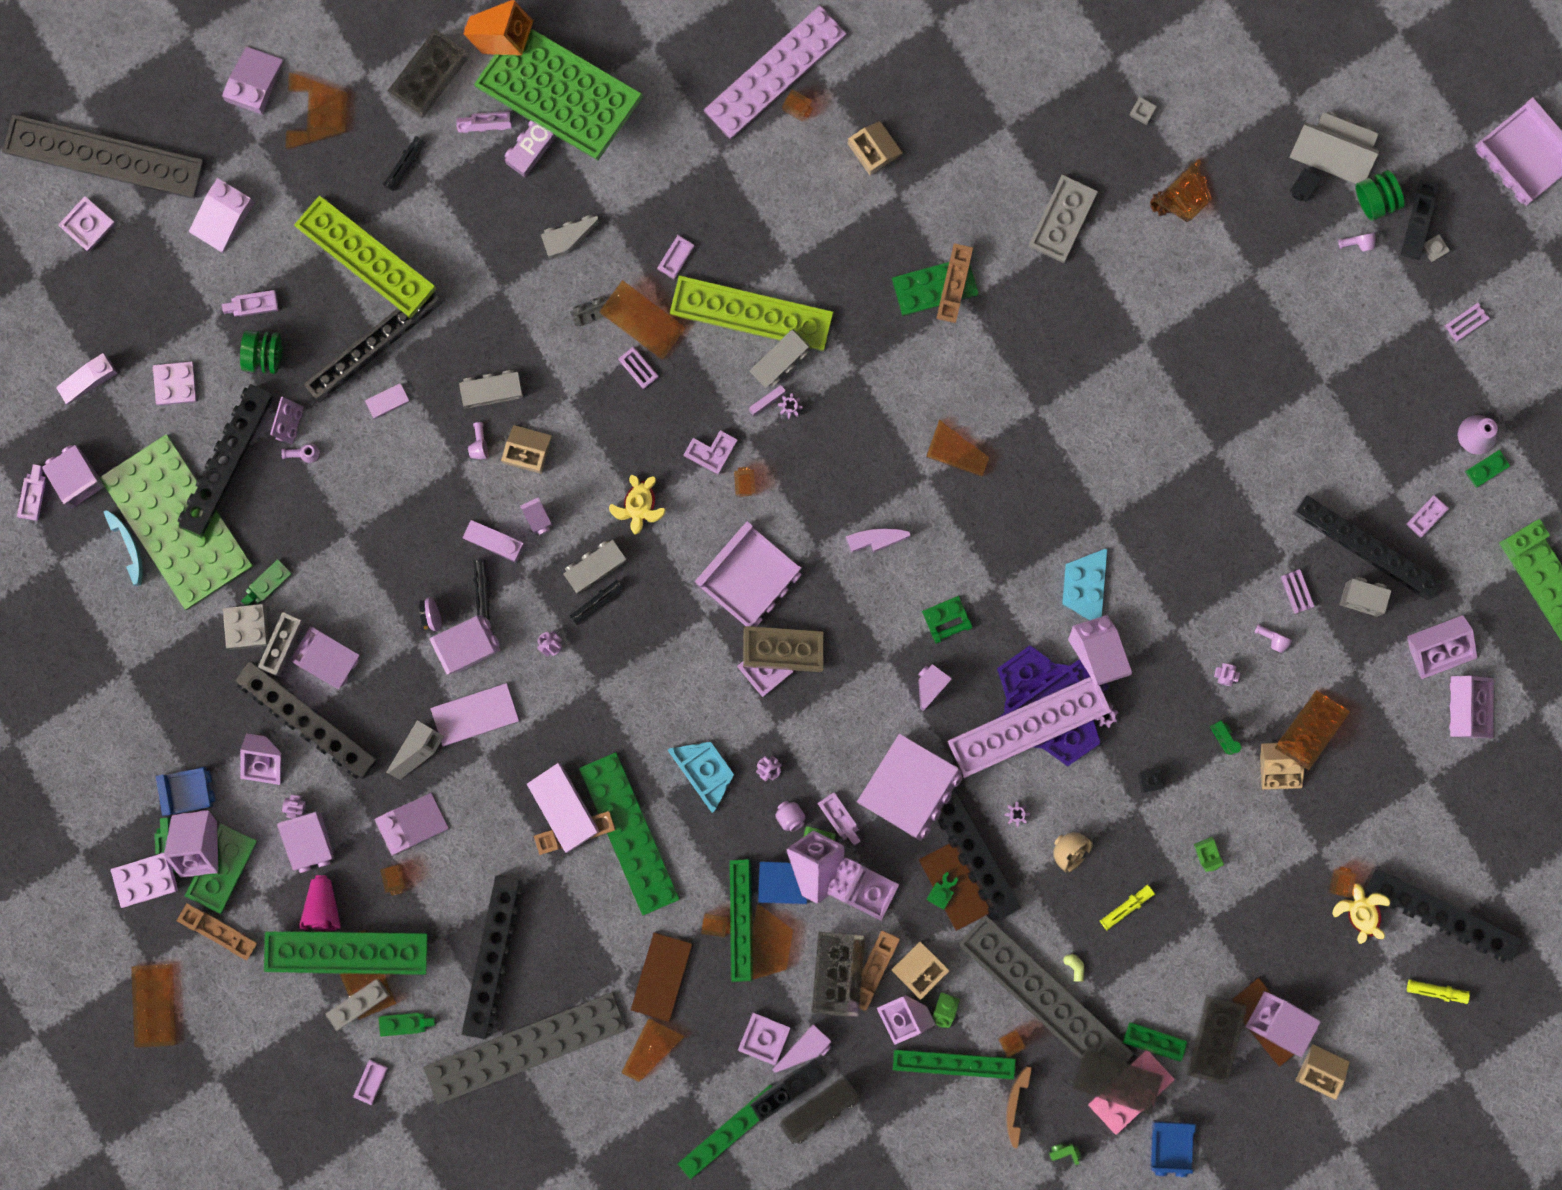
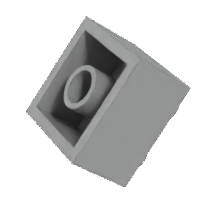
(1365, 597)
(246, 627)

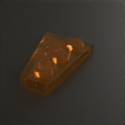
(955, 451)
(651, 1046)

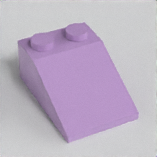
(252, 80)
(220, 215)
(1100, 650)
(411, 824)

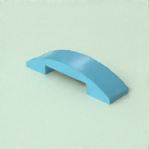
(135, 570)

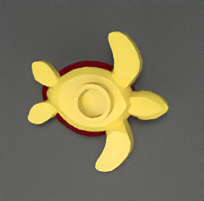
(639, 504)
(1363, 912)

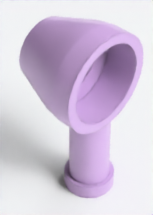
(1365, 241)
(478, 449)
(301, 453)
(1278, 643)

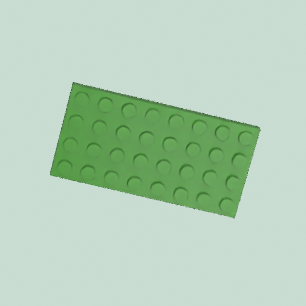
(561, 94)
(151, 495)

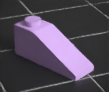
(87, 378)
(536, 516)
(494, 541)
(806, 1048)

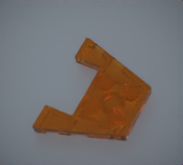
(325, 111)

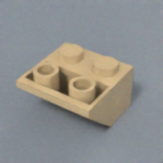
(874, 147)
(526, 449)
(1279, 770)
(920, 970)
(1323, 1072)

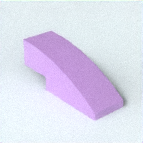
(876, 539)

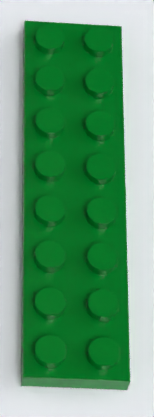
(632, 836)
(345, 952)

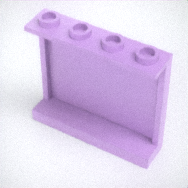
(1525, 151)
(748, 576)
(910, 787)

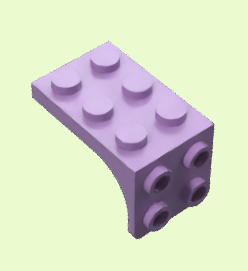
(862, 888)

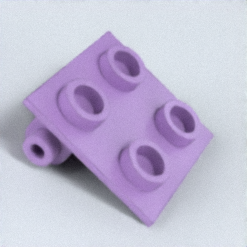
(286, 420)

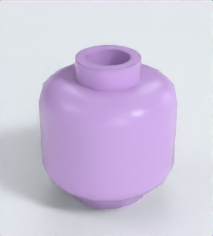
(790, 816)

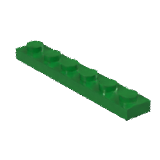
(741, 921)
(953, 1064)
(720, 1139)

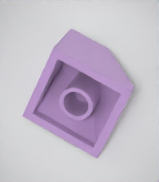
(931, 684)
(260, 760)
(905, 1018)

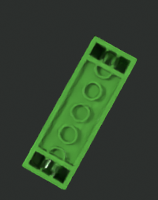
(1538, 569)

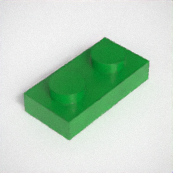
(1487, 468)

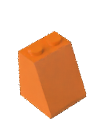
(499, 29)

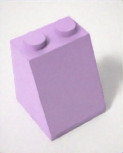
(72, 476)
(465, 644)
(324, 658)
(306, 842)
(192, 844)
(815, 864)
(1283, 1024)

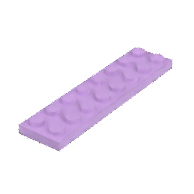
(775, 72)
(1028, 726)

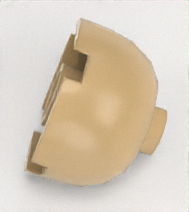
(1070, 850)

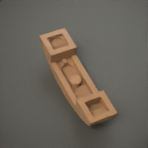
(954, 283)
(548, 842)
(217, 931)
(875, 966)
(1021, 1081)

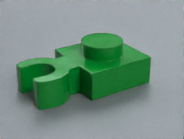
(941, 894)

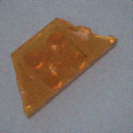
(1186, 194)
(770, 943)

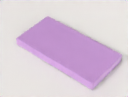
(475, 714)
(563, 807)

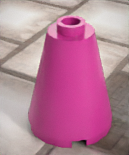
(320, 907)

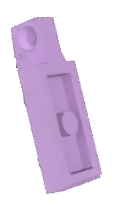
(484, 122)
(252, 304)
(32, 494)
(839, 818)

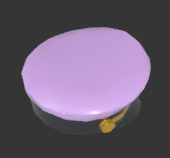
(429, 615)

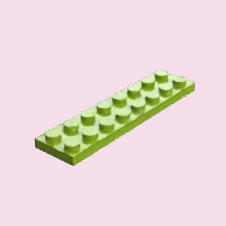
(365, 257)
(749, 312)

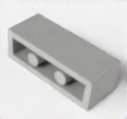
(1347, 129)
(780, 359)
(491, 389)
(594, 566)
(281, 644)
(357, 1004)

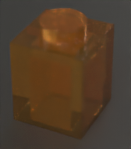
(797, 106)
(744, 482)
(393, 879)
(1342, 882)
(715, 925)
(1011, 1042)

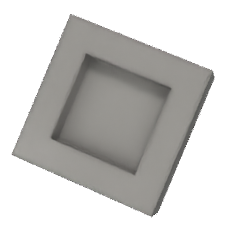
(1142, 110)
(1435, 248)

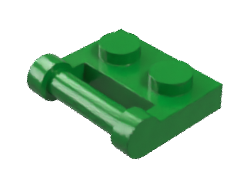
(945, 613)
(1222, 734)

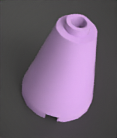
(1478, 434)

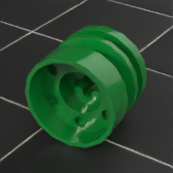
(1379, 195)
(257, 351)

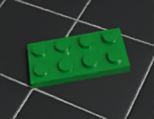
(924, 288)
(233, 854)

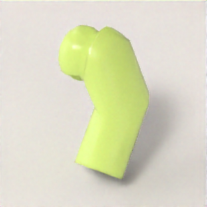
(1078, 966)

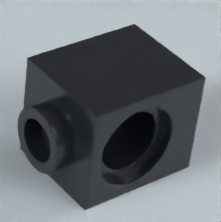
(1304, 185)
(1150, 781)

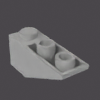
(564, 239)
(416, 749)

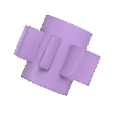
(789, 412)
(549, 643)
(1227, 674)
(1110, 718)
(769, 768)
(293, 806)
(1011, 814)

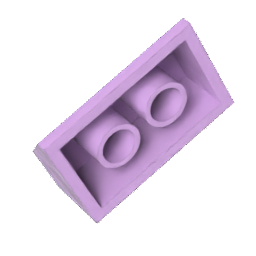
(1442, 646)
(1471, 707)

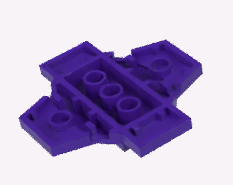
(1032, 677)

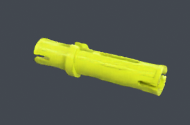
(1127, 907)
(1446, 993)

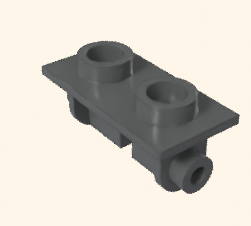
(583, 311)

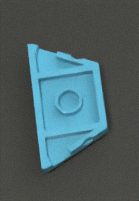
(1085, 585)
(704, 770)

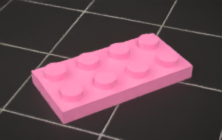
(1118, 1116)

